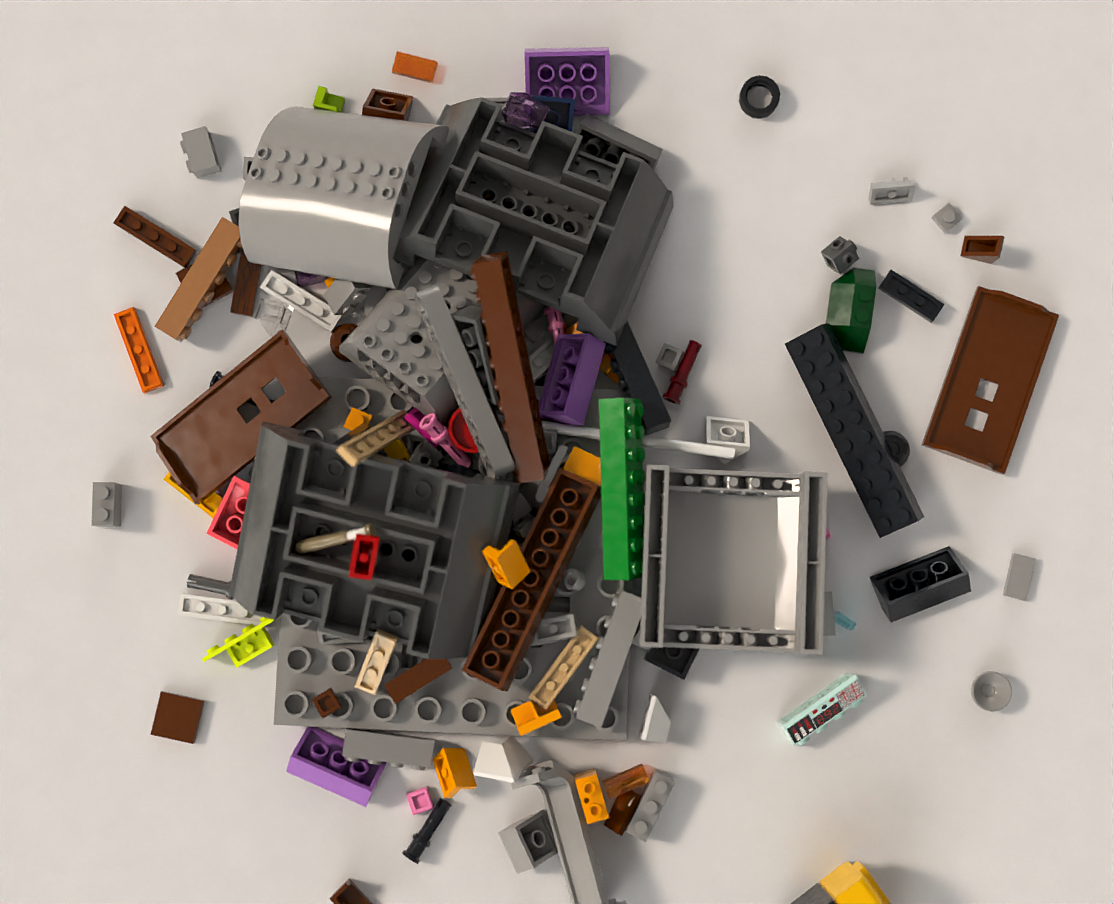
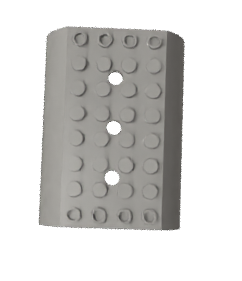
(409, 369)

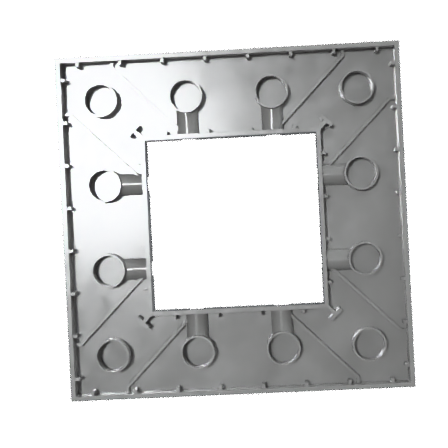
(455, 699)

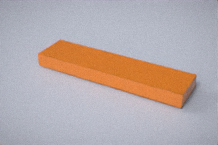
(139, 350)

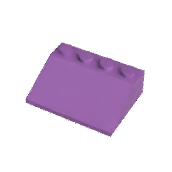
(571, 74)

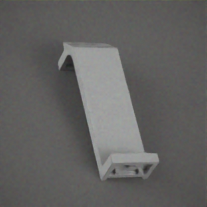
(569, 831)

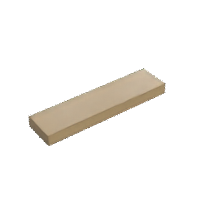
(563, 668)

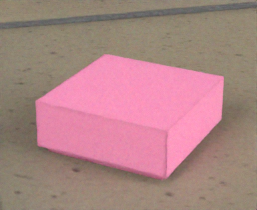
(420, 800)

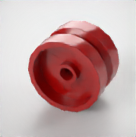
(461, 434)

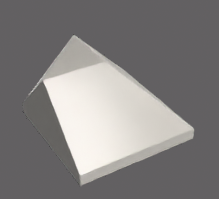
(728, 433)
(655, 722)
(502, 760)

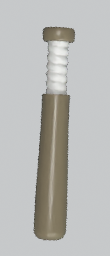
(324, 541)

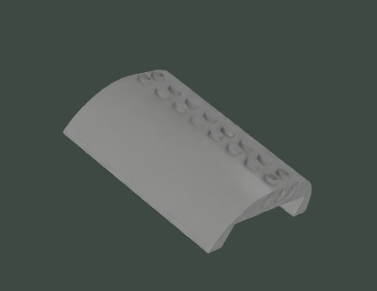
(333, 193)
(734, 560)

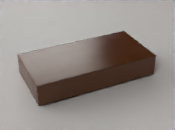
(622, 811)

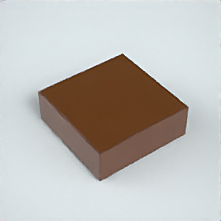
(327, 703)

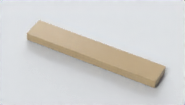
(375, 439)

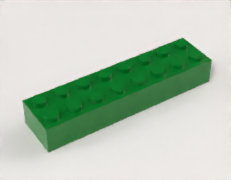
(622, 487)

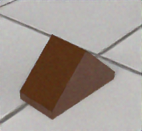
(982, 248)

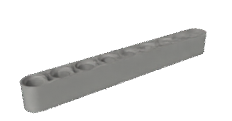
(464, 381)

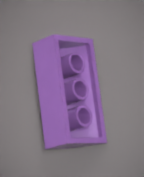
(571, 378)
(321, 762)

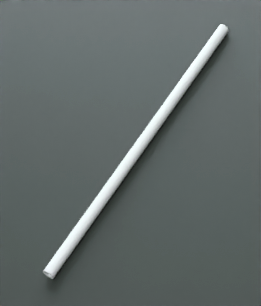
(647, 441)

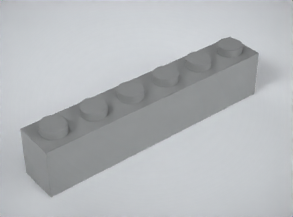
(610, 659)

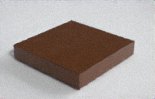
(177, 717)

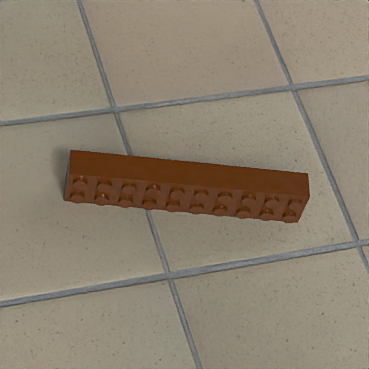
(511, 366)
(547, 553)

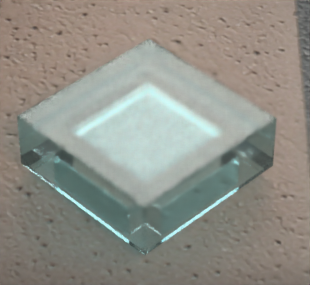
(844, 621)

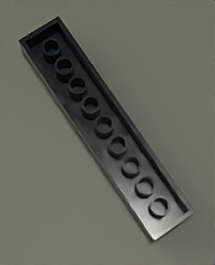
(854, 430)

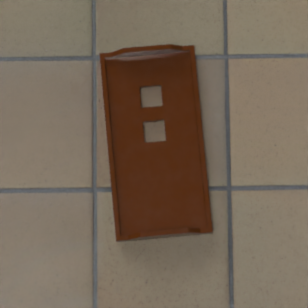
(1006, 345)
(211, 438)

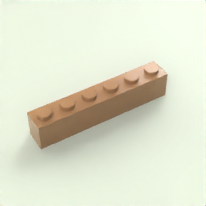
(201, 281)

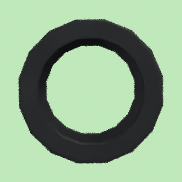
(759, 81)

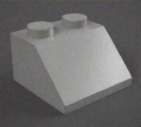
(529, 841)

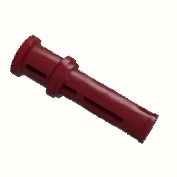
(679, 381)

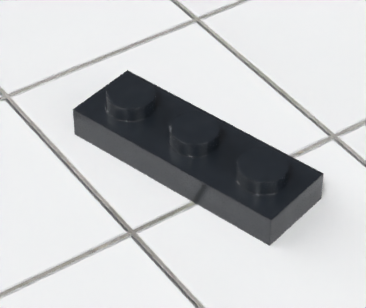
(911, 296)

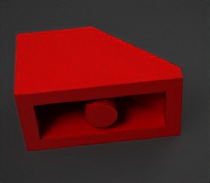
(363, 556)

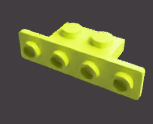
(246, 646)

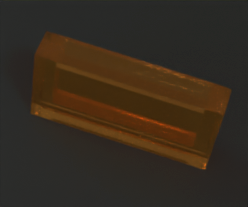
(414, 67)
(625, 781)

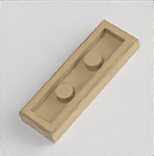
(376, 661)

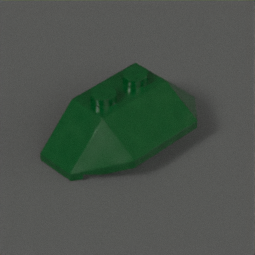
(852, 308)

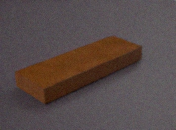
(416, 678)

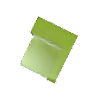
(327, 101)

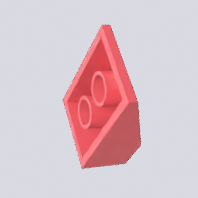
(229, 516)

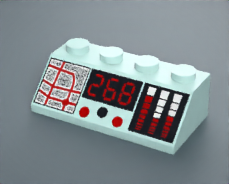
(822, 708)

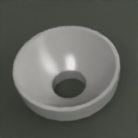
(1001, 695)

